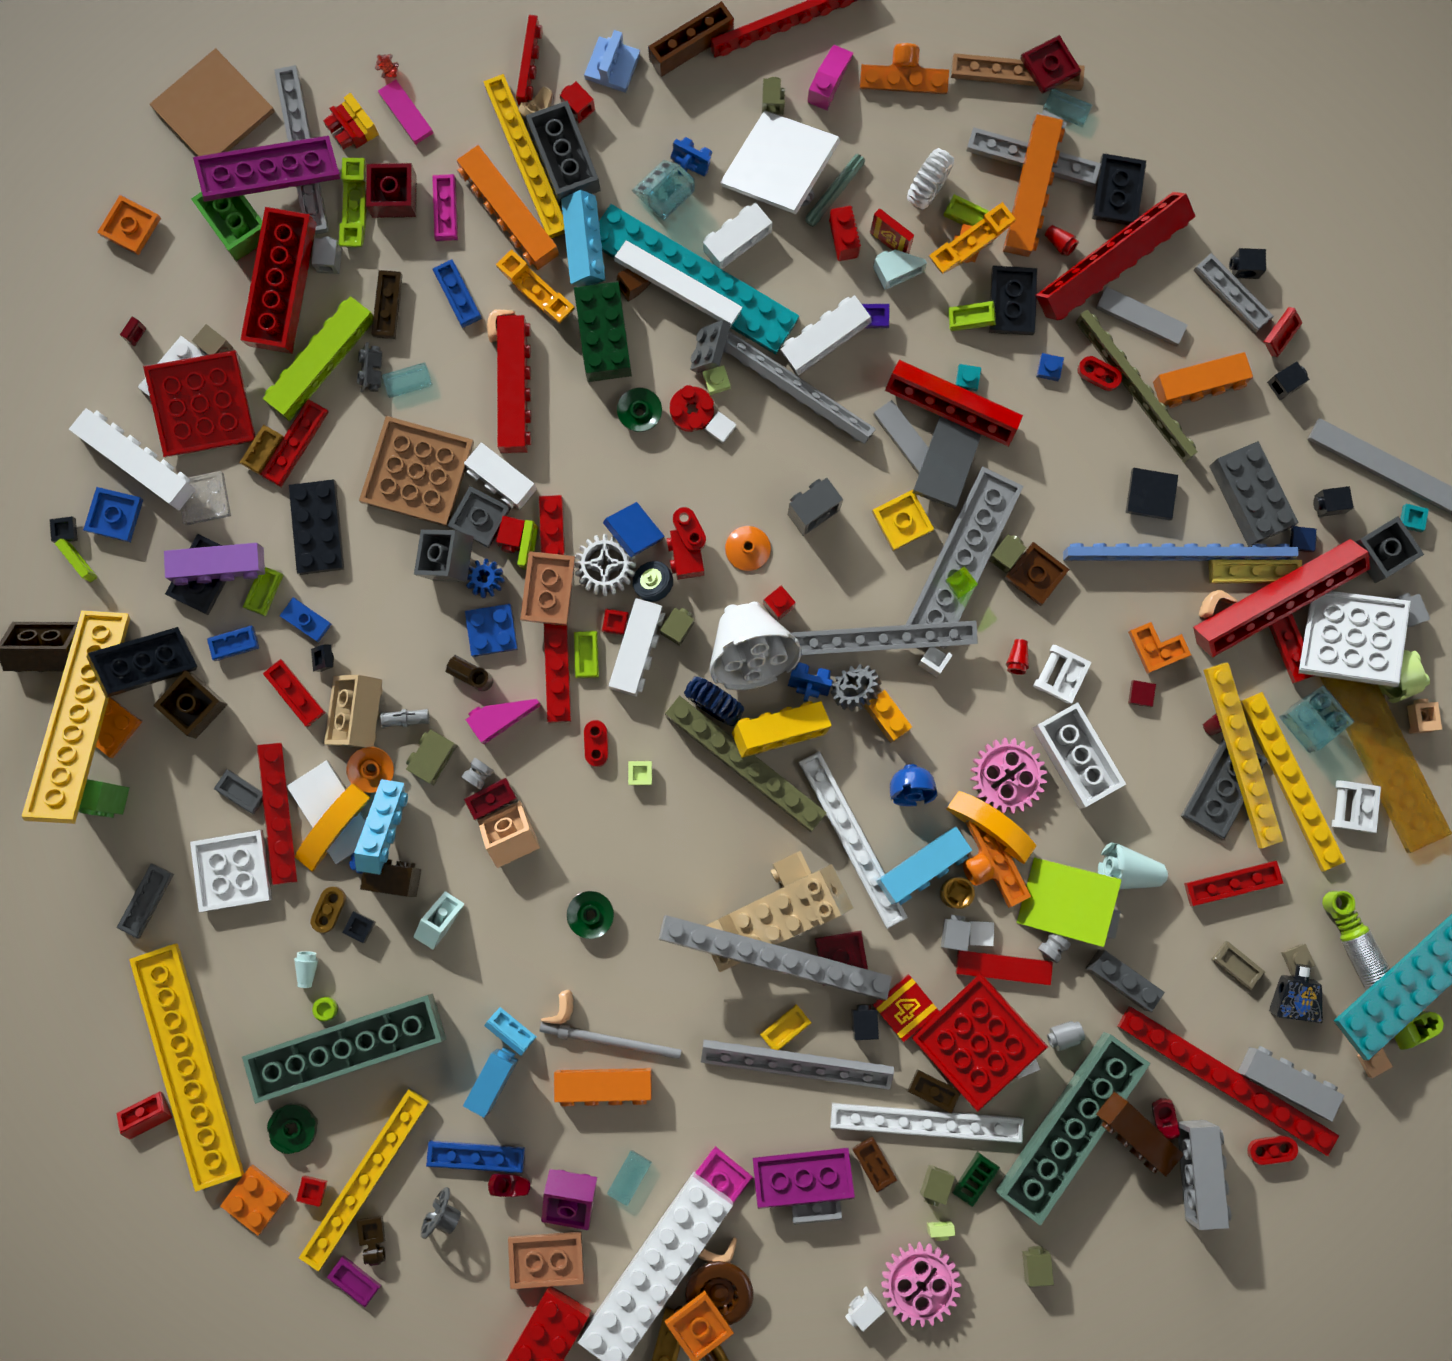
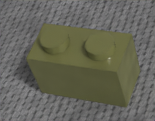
(431, 756)

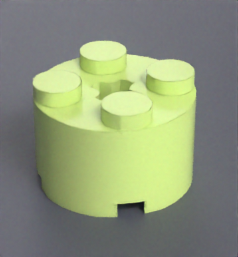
(1412, 679)

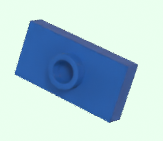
(305, 619)
(233, 643)

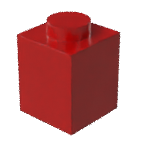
(579, 101)
(510, 534)
(779, 603)

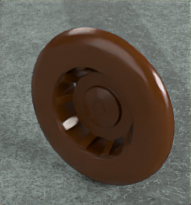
(720, 1285)

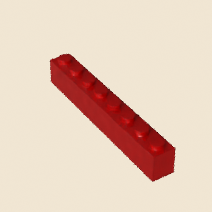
(1116, 256)
(1282, 597)

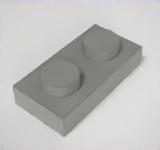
(817, 1212)

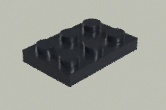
(1119, 189)
(1014, 299)
(198, 595)

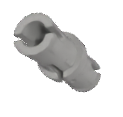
(405, 718)

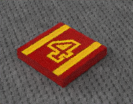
(891, 232)
(906, 1008)

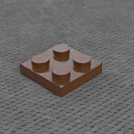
(1037, 574)

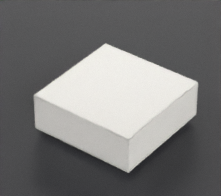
(720, 427)
(981, 933)

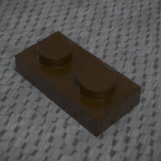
(934, 1091)

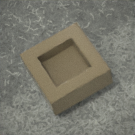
(1297, 955)

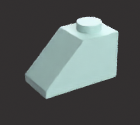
(897, 267)
(438, 920)

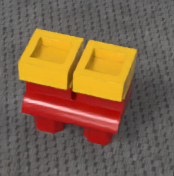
(354, 122)

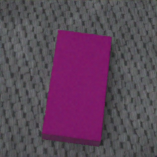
(354, 1281)

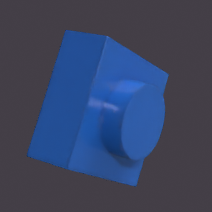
(1050, 367)

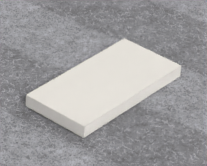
(315, 795)

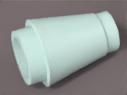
(305, 968)

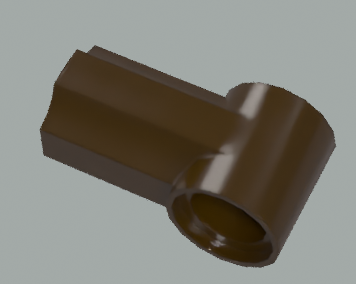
(468, 673)

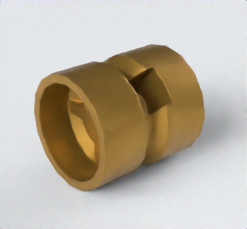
(957, 893)

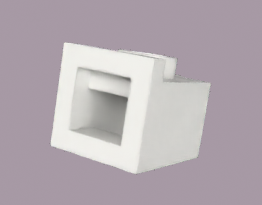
(864, 1310)

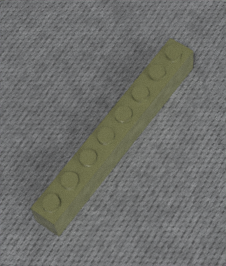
(749, 767)

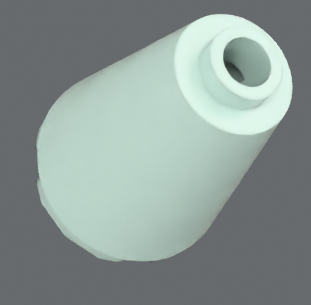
(1131, 867)

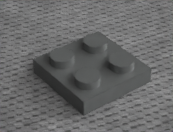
(710, 346)
(479, 516)

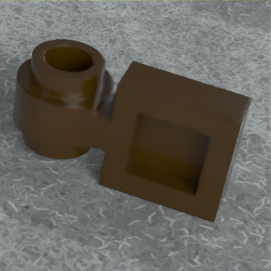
(370, 1233)

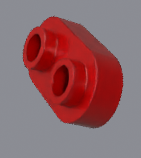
(1099, 372)
(688, 529)
(597, 742)
(1271, 1150)

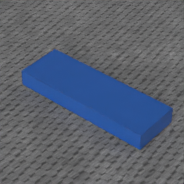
(457, 293)

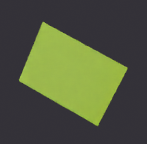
(1069, 901)

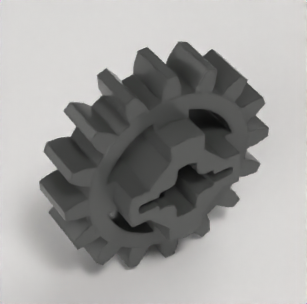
(856, 687)

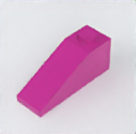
(829, 77)
(495, 719)

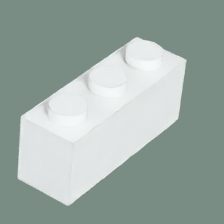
(737, 235)
(499, 477)

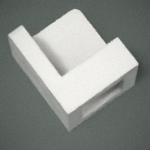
(934, 661)

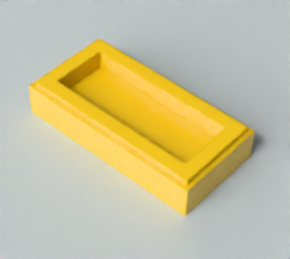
(785, 1028)

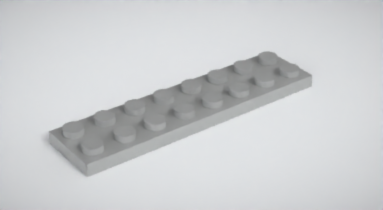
(968, 546)

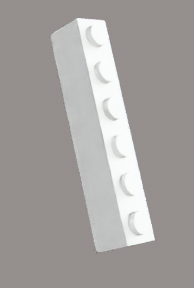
(132, 459)

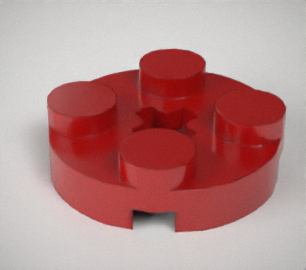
(687, 396)

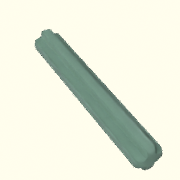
(835, 190)

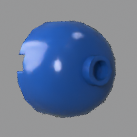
(912, 785)

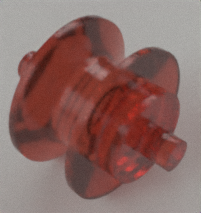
(385, 64)

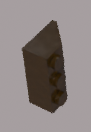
(36, 646)

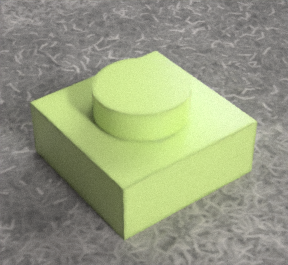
(716, 380)
(639, 772)
(941, 1230)

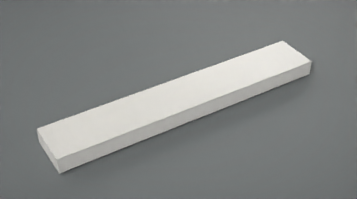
(677, 283)

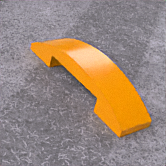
(973, 240)
(534, 288)
(994, 823)
(330, 826)

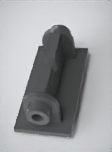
(367, 376)

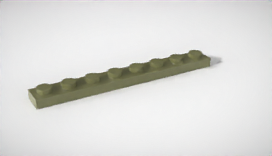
(1137, 388)

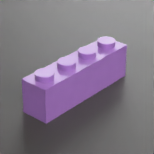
(214, 563)

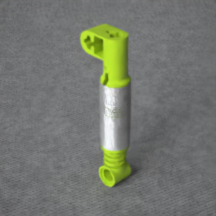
(1372, 965)

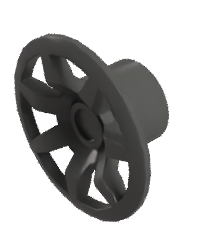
(443, 1218)

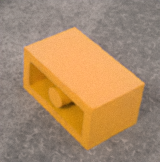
(888, 716)

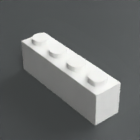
(826, 334)
(636, 647)

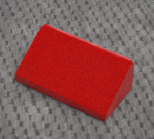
(143, 1116)

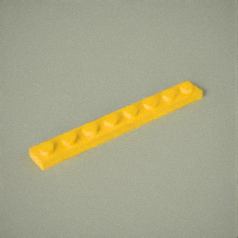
(525, 155)
(1243, 755)
(1292, 782)
(364, 1180)

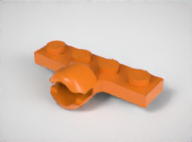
(904, 74)
(994, 864)

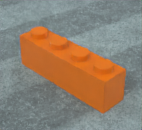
(1203, 379)
(603, 1085)

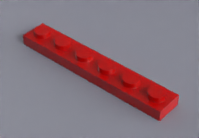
(276, 813)

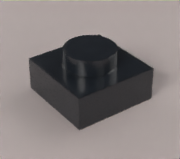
(63, 528)
(322, 658)
(359, 927)

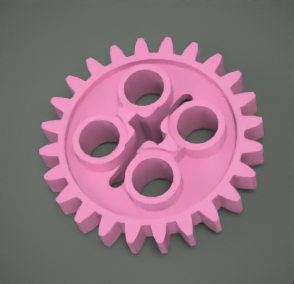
(996, 758)
(937, 1299)

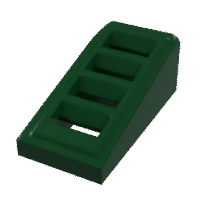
(973, 1166)

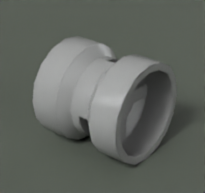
(473, 777)
(1054, 947)

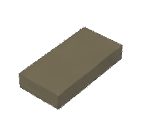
(1238, 965)

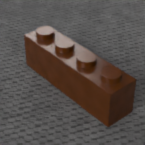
(690, 39)
(1140, 1134)

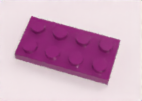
(803, 1178)

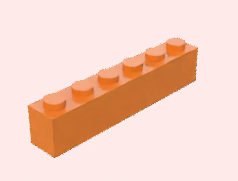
(1033, 184)
(507, 207)

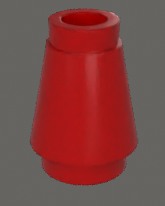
(1062, 240)
(1018, 658)

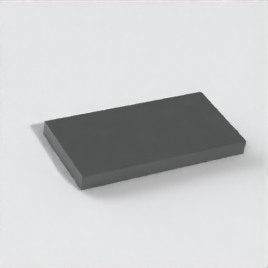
(947, 463)
(1217, 795)

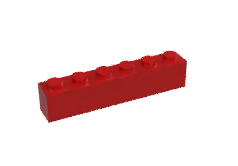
(512, 384)
(953, 403)

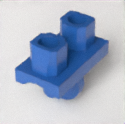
(691, 158)
(810, 684)

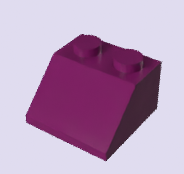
(568, 1199)

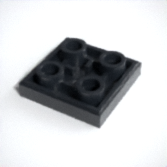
(1151, 494)

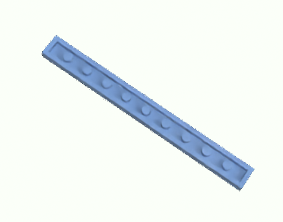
(1169, 552)

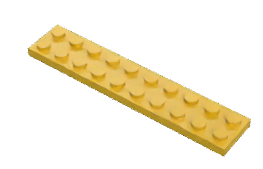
(73, 724)
(186, 1067)

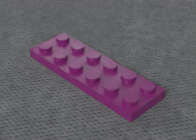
(266, 168)

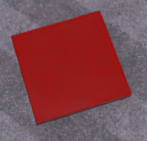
(199, 403)
(979, 1042)

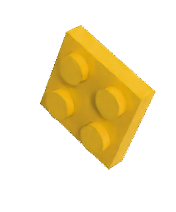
(902, 520)

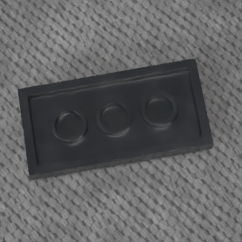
(316, 527)
(141, 662)

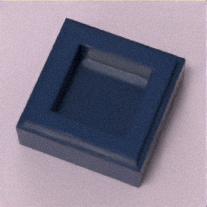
(1303, 538)

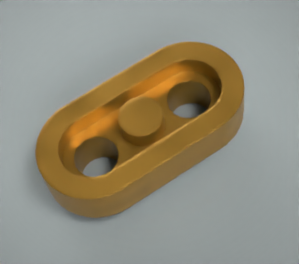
(327, 908)

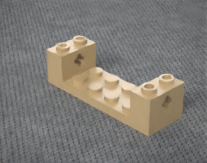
(787, 911)

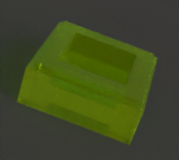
(961, 582)

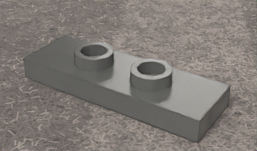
(145, 901)

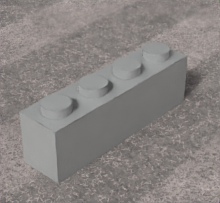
(1290, 1083)

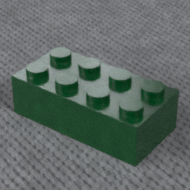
(602, 331)

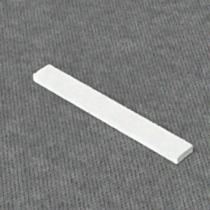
(850, 836)
(927, 1123)

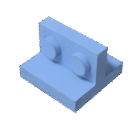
(612, 62)

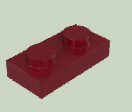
(490, 799)

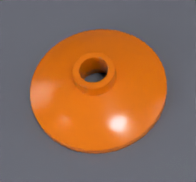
(747, 559)
(360, 775)

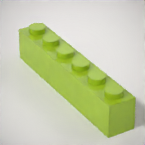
(319, 358)

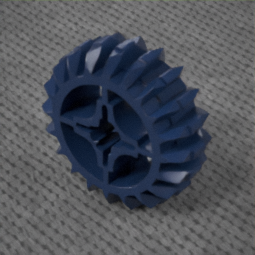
(714, 701)

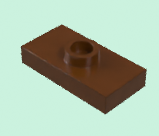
(874, 1164)

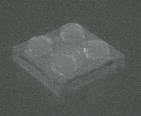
(208, 500)

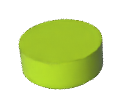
(325, 1009)

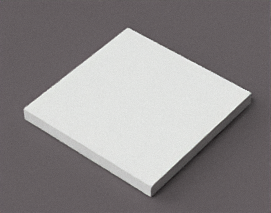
(780, 162)
(1355, 638)

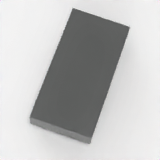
(239, 791)

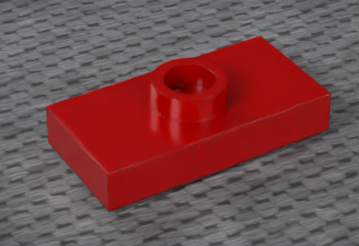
(1283, 332)

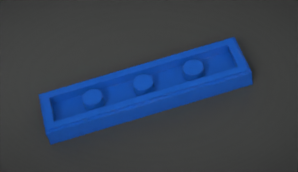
(475, 1156)

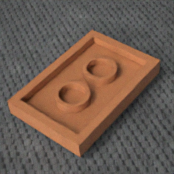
(548, 588)
(546, 1260)

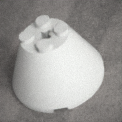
(751, 648)

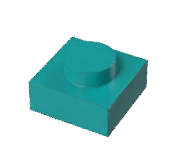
(968, 377)
(1414, 517)

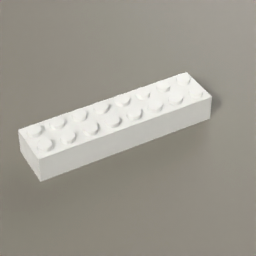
(655, 1270)

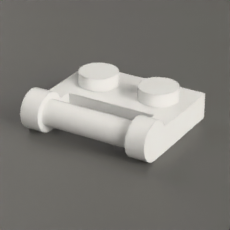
(1069, 678)
(1364, 807)

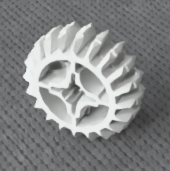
(930, 178)
(595, 564)

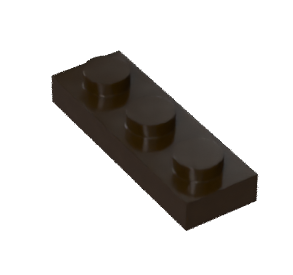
(387, 304)

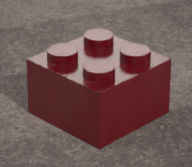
(391, 190)

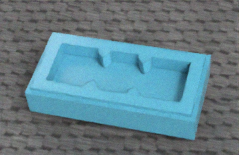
(510, 1031)

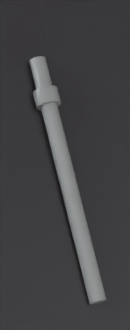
(565, 1032)

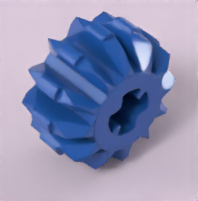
(493, 577)

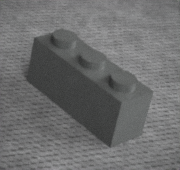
(1125, 980)

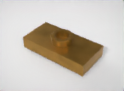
(261, 449)

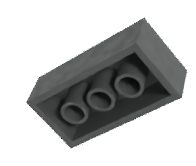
(562, 151)
(1253, 493)

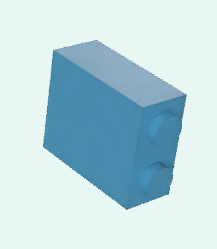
(491, 1082)

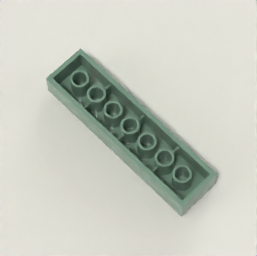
(343, 1048)
(1070, 1128)

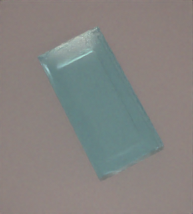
(1067, 107)
(407, 380)
(629, 1177)

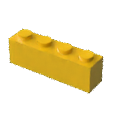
(781, 728)

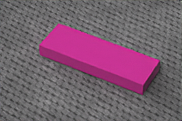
(405, 112)
(445, 207)

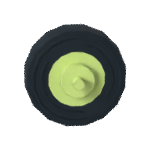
(652, 581)

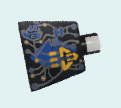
(1298, 997)

